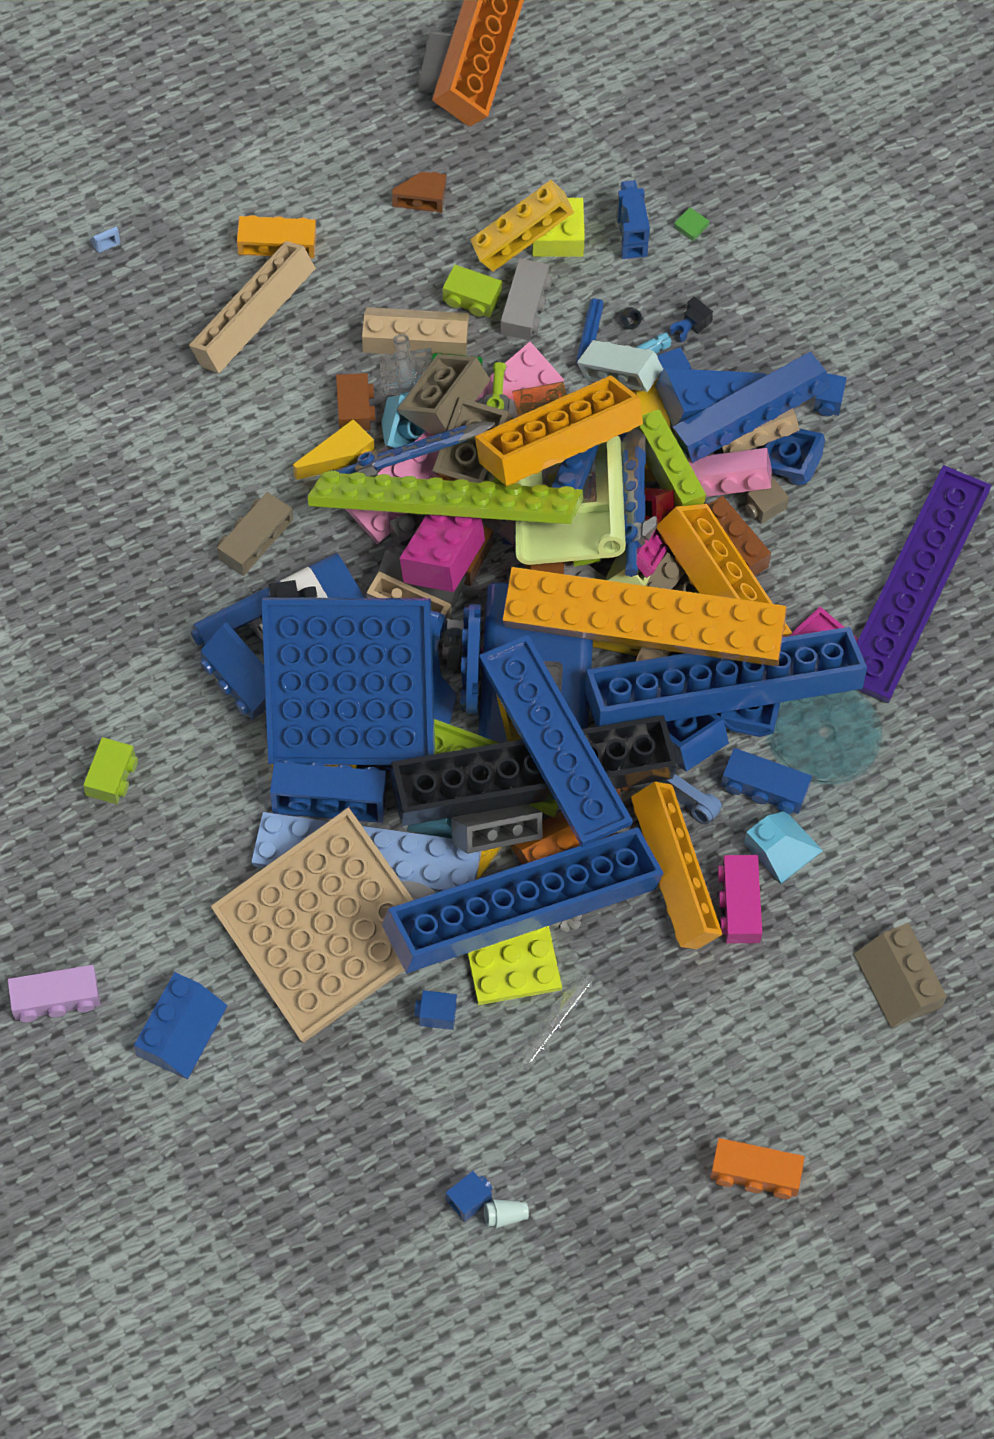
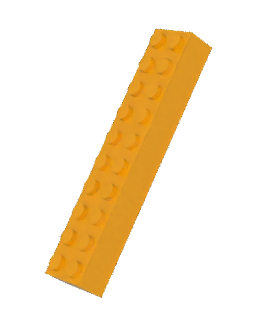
(645, 616)

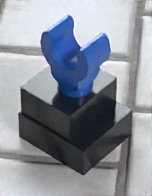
(696, 318)

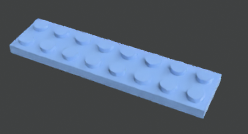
(411, 855)

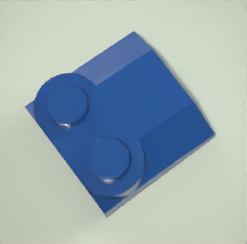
(796, 455)
(752, 721)

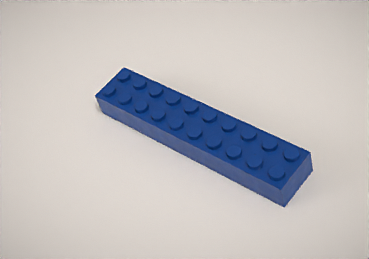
(706, 685)
(521, 899)

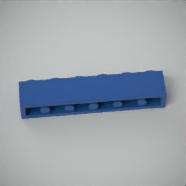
(751, 407)

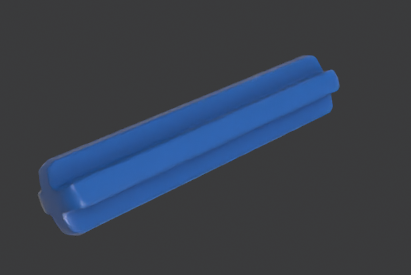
(591, 325)

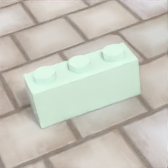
(629, 365)

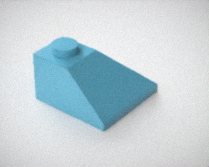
(397, 428)
(781, 845)

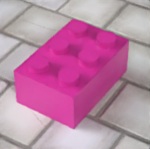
(441, 551)

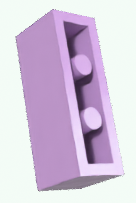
(54, 993)

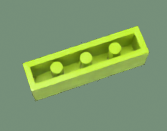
(669, 462)

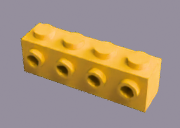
(521, 225)

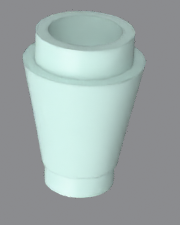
(504, 1212)

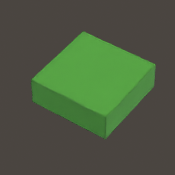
(691, 224)

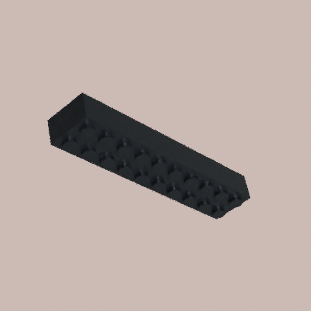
(507, 776)

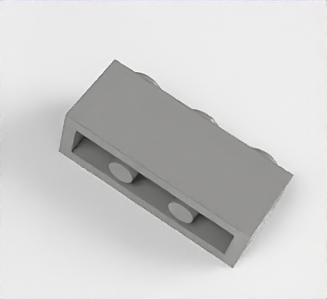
(526, 299)

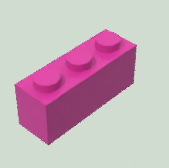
(740, 899)

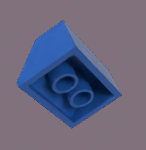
(236, 669)
(180, 1026)

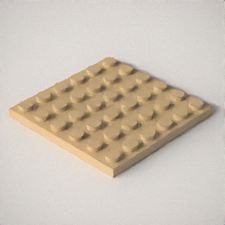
(317, 924)

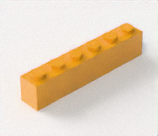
(682, 880)

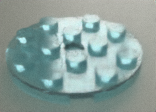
(833, 759)

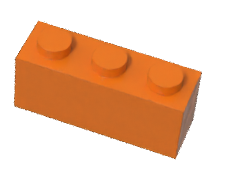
(757, 1168)

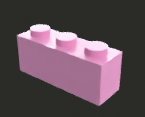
(734, 472)

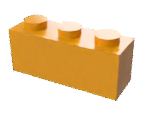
(266, 234)

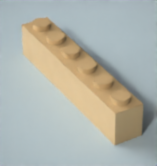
(252, 307)

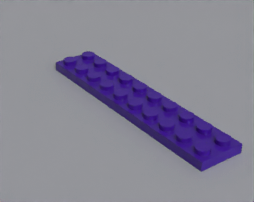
(918, 579)

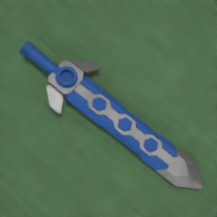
(372, 462)
(633, 472)

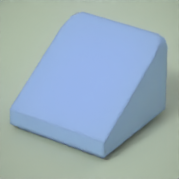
(106, 239)

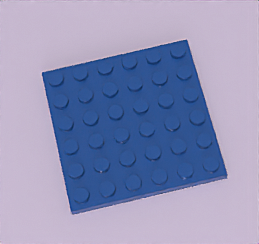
(348, 680)

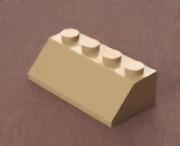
(425, 329)

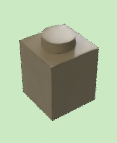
(766, 502)

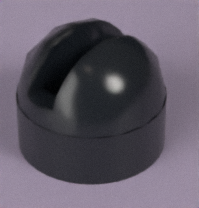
(632, 313)

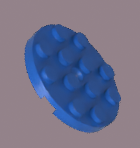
(470, 658)

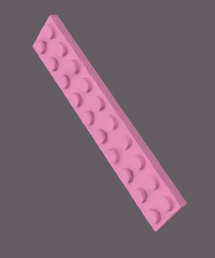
(523, 370)

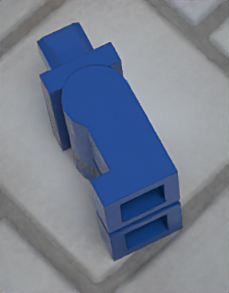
(633, 220)

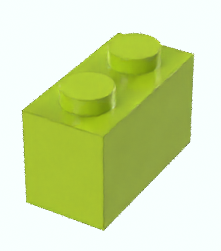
(472, 291)
(110, 771)

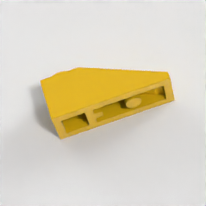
(335, 452)

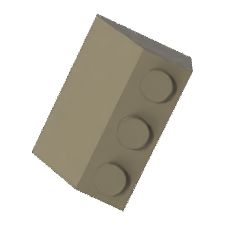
(438, 391)
(462, 459)
(900, 976)

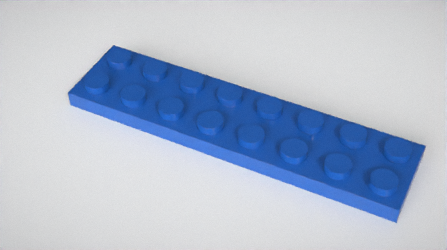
(555, 740)

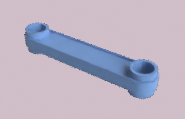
(702, 806)

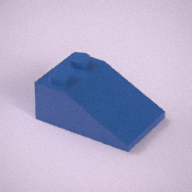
(696, 738)

